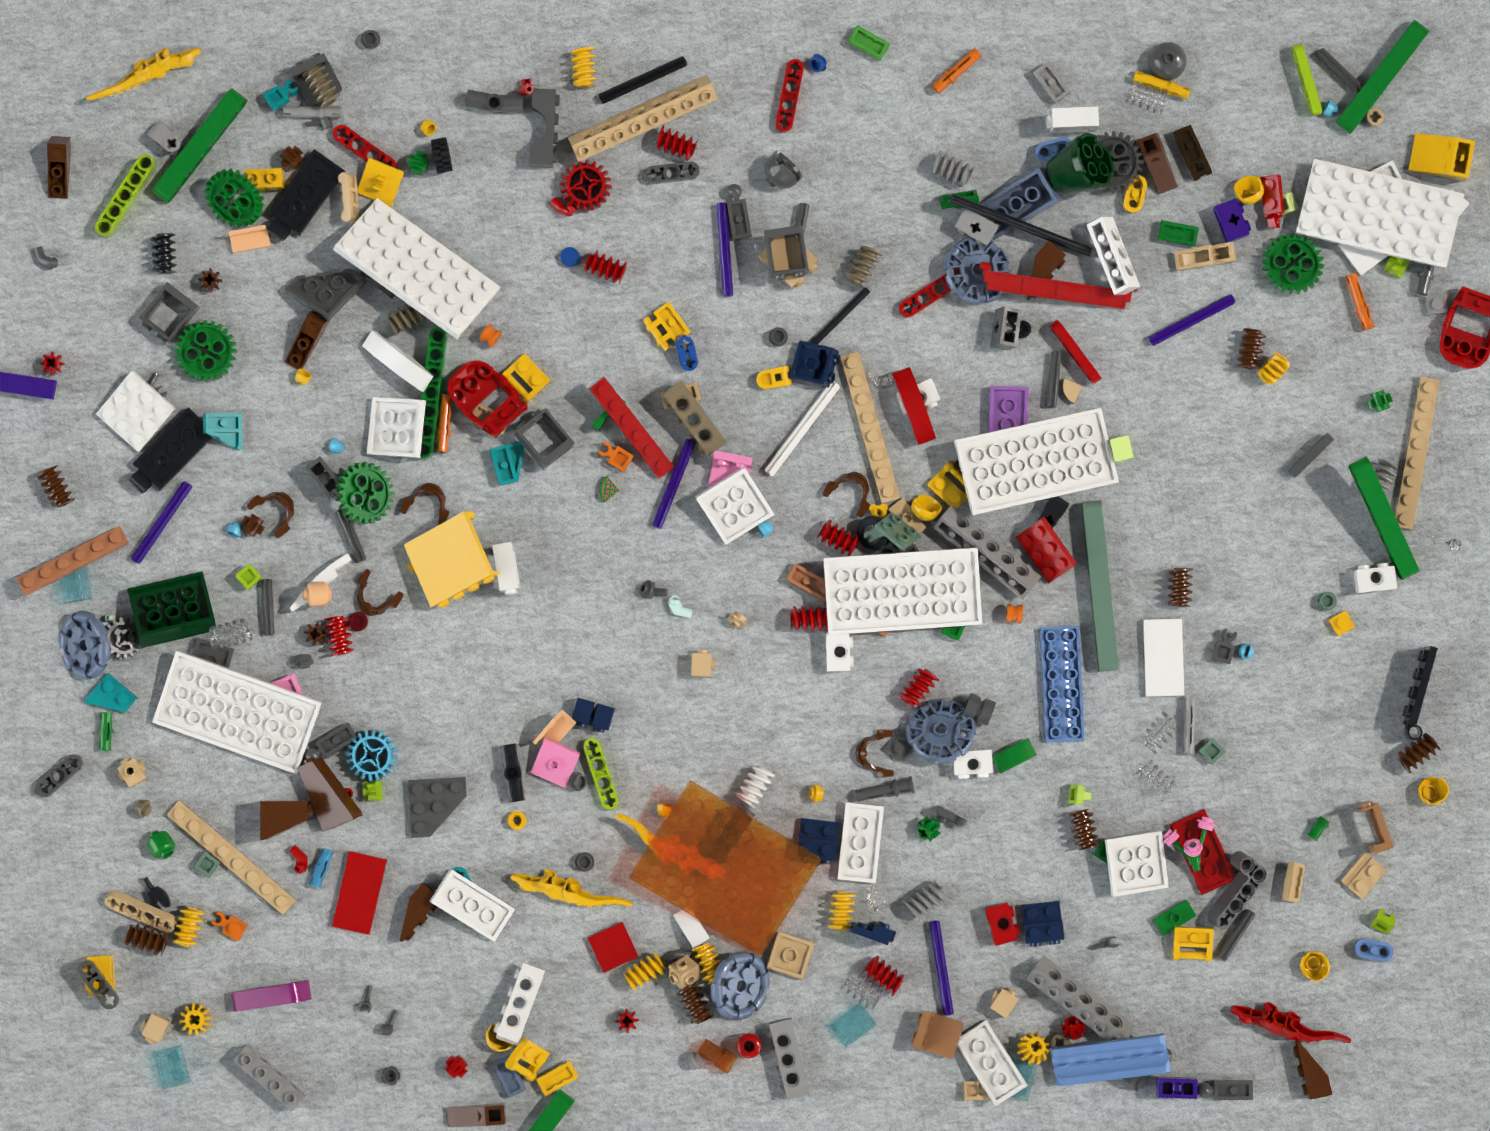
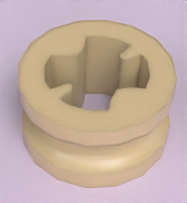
(1370, 122)

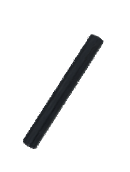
(642, 80)

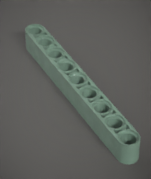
(1099, 586)

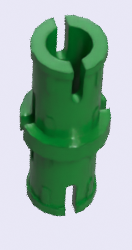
(105, 731)

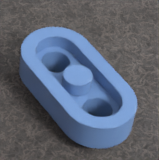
(1052, 147)
(1372, 950)

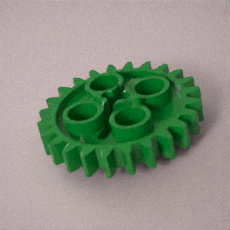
(245, 208)
(1304, 276)
(214, 336)
(364, 493)

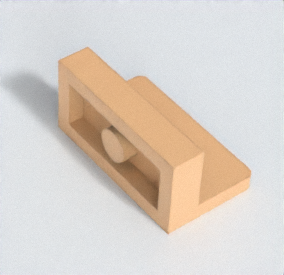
(249, 239)
(557, 728)

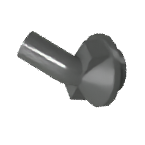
(648, 590)

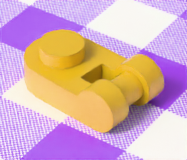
(766, 378)

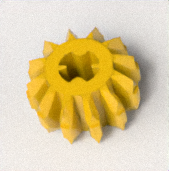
(1273, 368)
(195, 1026)
(1038, 1043)

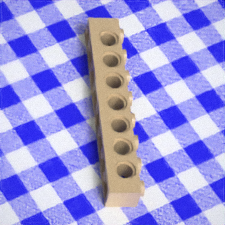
(642, 118)

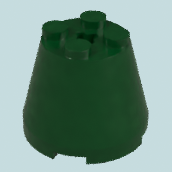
(1081, 166)

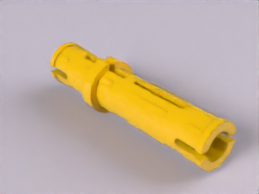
(1164, 85)

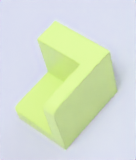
(1121, 449)

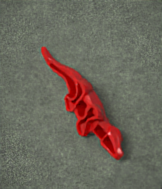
(1283, 1024)

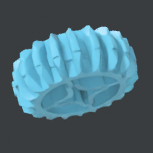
(380, 769)

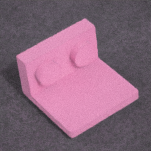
(726, 464)

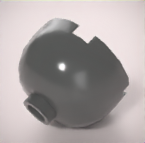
(1167, 61)
(781, 171)

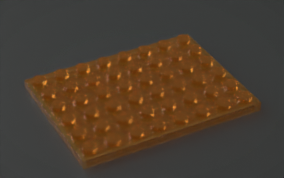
(725, 868)

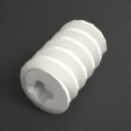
(754, 785)

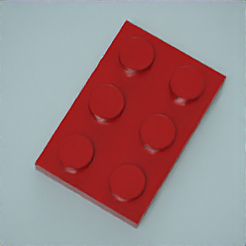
(1046, 550)

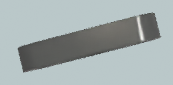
(658, 180)
(1308, 457)
(51, 788)
(85, 976)

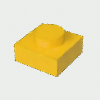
(1341, 623)

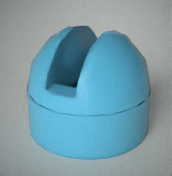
(1329, 108)
(336, 446)
(765, 528)
(235, 529)
(1241, 651)

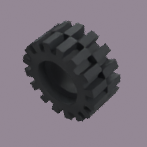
(441, 155)

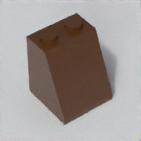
(282, 816)

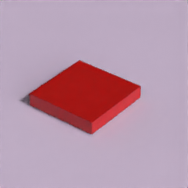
(613, 947)

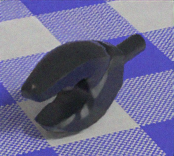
(156, 894)

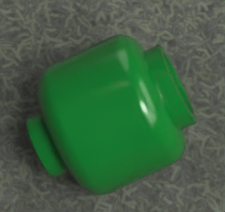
(161, 844)

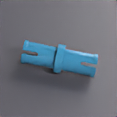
(321, 868)

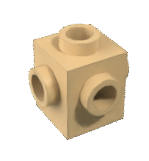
(139, 774)
(684, 972)

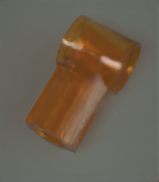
(720, 1057)

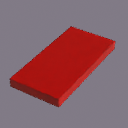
(1214, 863)
(359, 892)

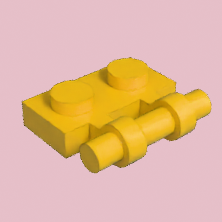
(670, 321)

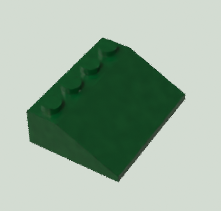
(171, 609)

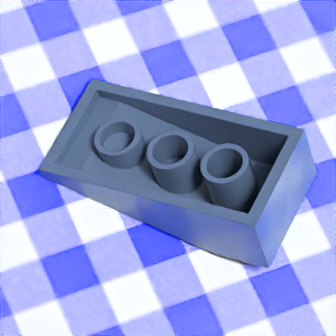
(1024, 199)

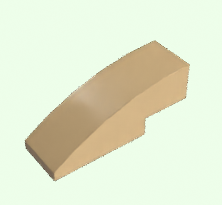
(1205, 256)

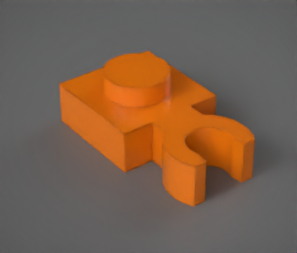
(618, 458)
(232, 927)

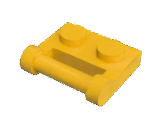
(530, 374)
(945, 488)
(1193, 937)
(530, 1053)

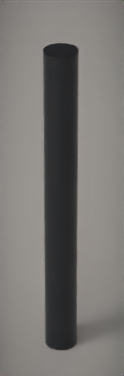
(840, 316)

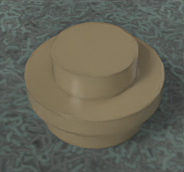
(143, 808)

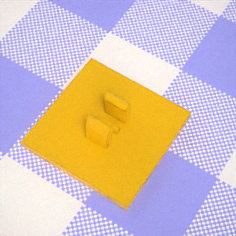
(380, 181)

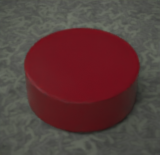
(358, 621)

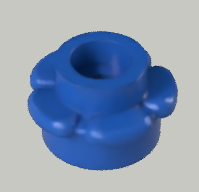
(818, 63)

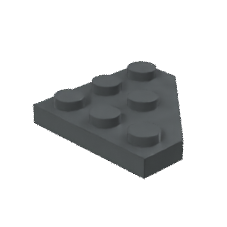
(326, 291)
(433, 802)

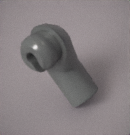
(45, 261)

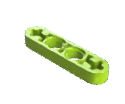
(1306, 79)
(604, 772)

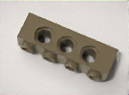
(680, 391)

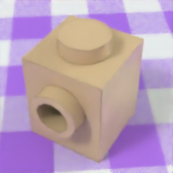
(702, 664)
(1003, 1001)
(155, 1028)

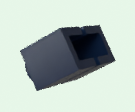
(602, 718)

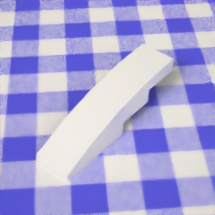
(397, 361)
(327, 575)

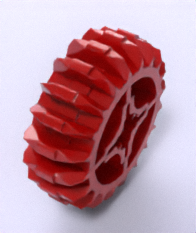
(594, 183)

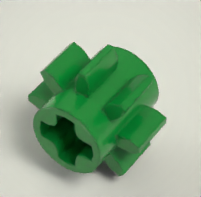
(418, 162)
(1380, 401)
(928, 828)

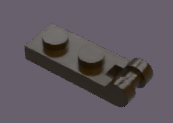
(1192, 152)

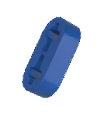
(691, 352)

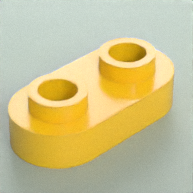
(1135, 195)

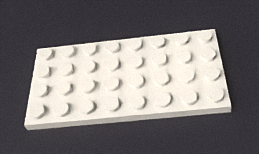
(1379, 213)
(416, 268)
(1036, 461)
(902, 591)
(237, 711)

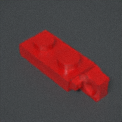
(1272, 200)

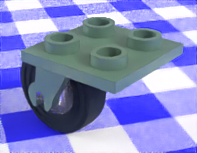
(877, 532)

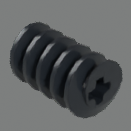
(163, 253)

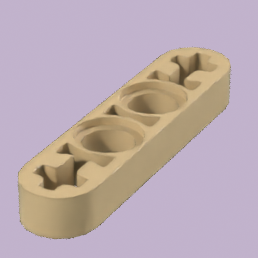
(140, 912)

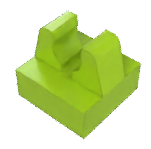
(1396, 266)
(248, 576)
(372, 791)
(1077, 794)
(1382, 922)

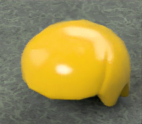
(1249, 189)
(926, 507)
(1433, 791)
(1315, 965)
(496, 1044)

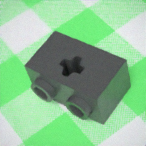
(1006, 328)
(324, 476)

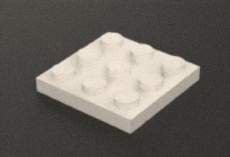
(136, 411)
(396, 427)
(734, 505)
(1136, 863)

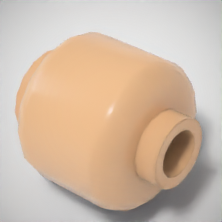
(317, 594)

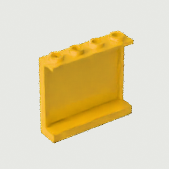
(450, 560)

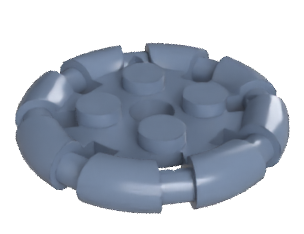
(966, 269)
(85, 631)
(940, 741)
(748, 989)

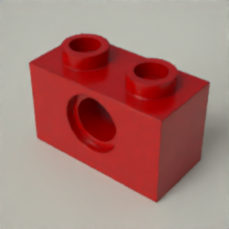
(1005, 935)

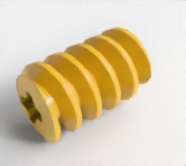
(582, 67)
(841, 910)
(188, 926)
(707, 961)
(644, 971)

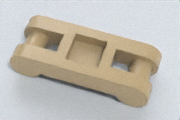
(349, 197)

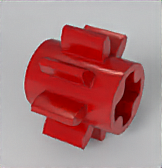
(57, 362)
(631, 1024)
(1073, 1028)
(456, 1066)

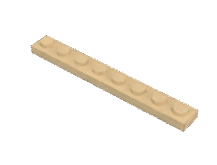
(870, 427)
(1416, 452)
(231, 857)

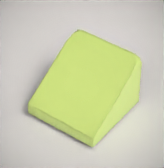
(1289, 203)

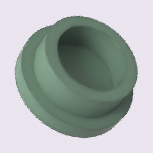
(1326, 601)

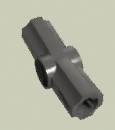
(482, 101)

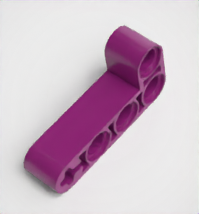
(271, 996)

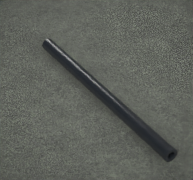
(1019, 224)

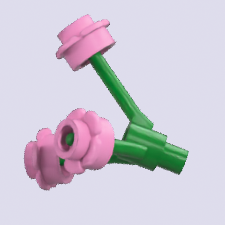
(1192, 847)

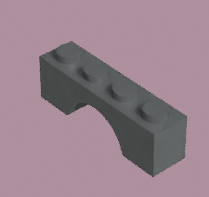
(542, 153)

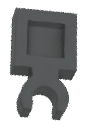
(1223, 649)
(899, 747)
(946, 815)

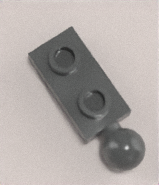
(738, 213)
(332, 742)
(1227, 1090)

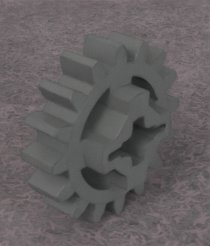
(128, 643)

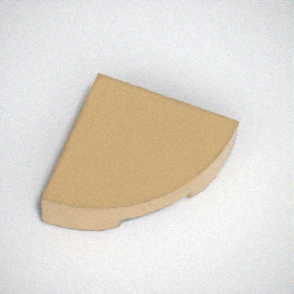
(1071, 390)

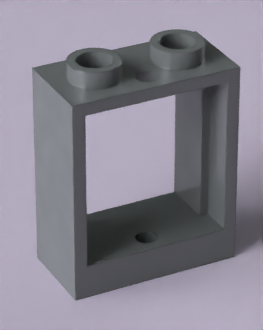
(783, 233)
(168, 288)
(567, 442)

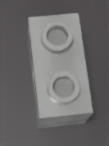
(987, 226)

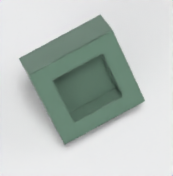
(1212, 751)
(207, 864)

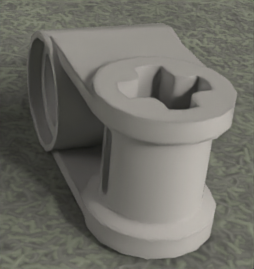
(164, 137)

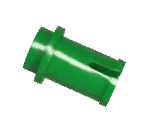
(1318, 828)

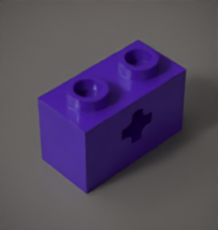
(1223, 214)
(1176, 1087)

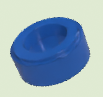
(570, 257)

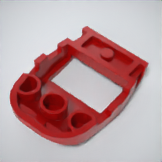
(1461, 346)
(473, 385)

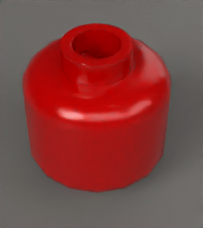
(749, 1052)

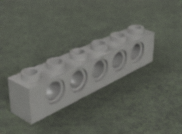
(991, 554)
(1079, 1000)

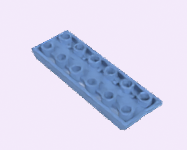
(1062, 684)
(1110, 1060)

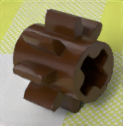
(291, 157)
(214, 284)
(253, 525)
(313, 629)

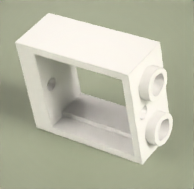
(1073, 120)
(506, 564)

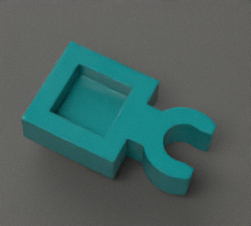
(279, 96)

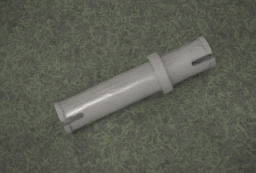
(312, 112)
(1189, 725)

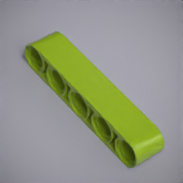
(125, 205)

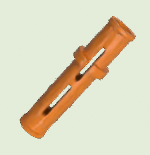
(950, 76)
(1357, 295)
(444, 423)

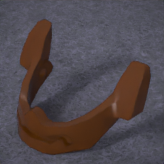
(858, 479)
(430, 488)
(285, 500)
(366, 607)
(861, 753)

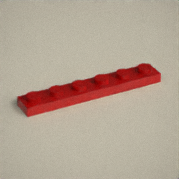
(631, 427)

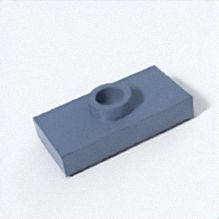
(509, 1079)

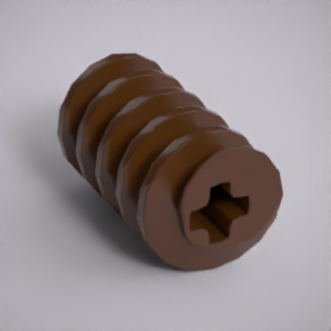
(1251, 350)
(54, 486)
(1180, 587)
(1417, 752)
(1084, 830)
(146, 939)
(694, 1004)

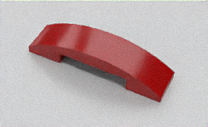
(914, 405)

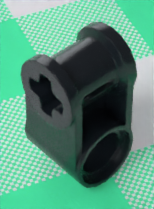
(1054, 510)

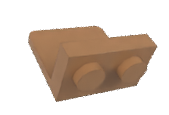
(937, 1034)

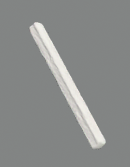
(801, 429)

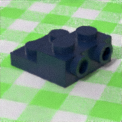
(815, 364)
(819, 838)
(1042, 923)
(879, 932)

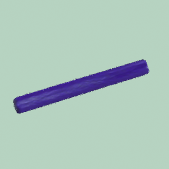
(724, 244)
(1191, 320)
(674, 483)
(161, 522)
(941, 967)

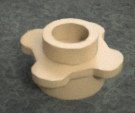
(737, 620)

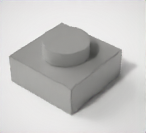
(1436, 304)

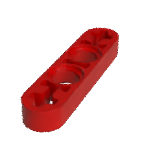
(787, 95)
(366, 148)
(929, 290)
(1075, 352)

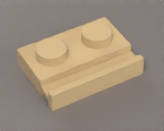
(1363, 875)

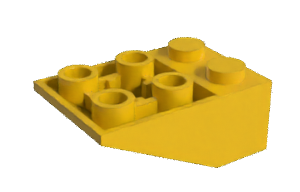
(1442, 156)

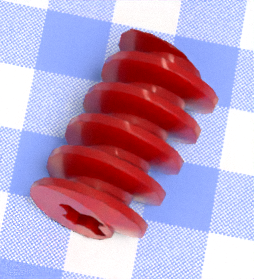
(676, 144)
(605, 267)
(838, 537)
(809, 618)
(339, 635)
(918, 687)
(883, 974)

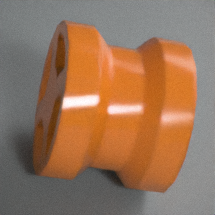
(490, 335)
(1014, 613)

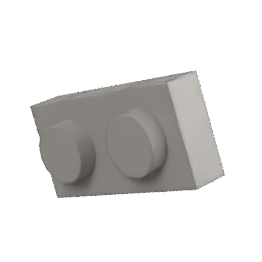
(1051, 82)

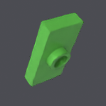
(868, 43)

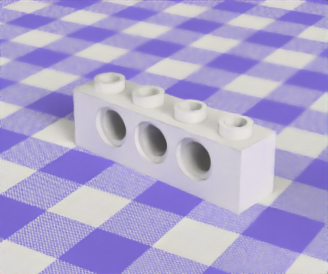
(1113, 255)
(534, 977)

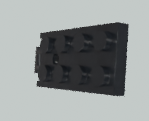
(310, 190)
(177, 446)
(1417, 692)

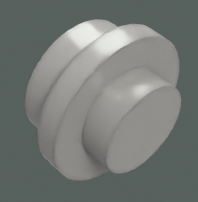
(695, 1060)

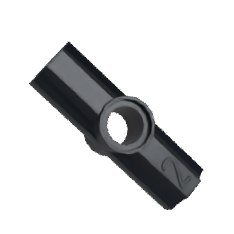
(511, 759)

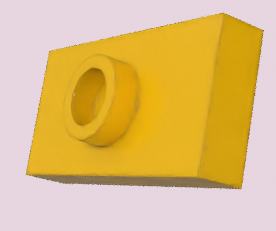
(557, 1078)

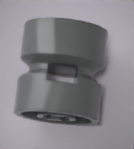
(980, 709)

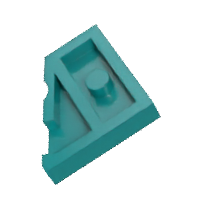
(224, 428)
(507, 462)
(111, 695)

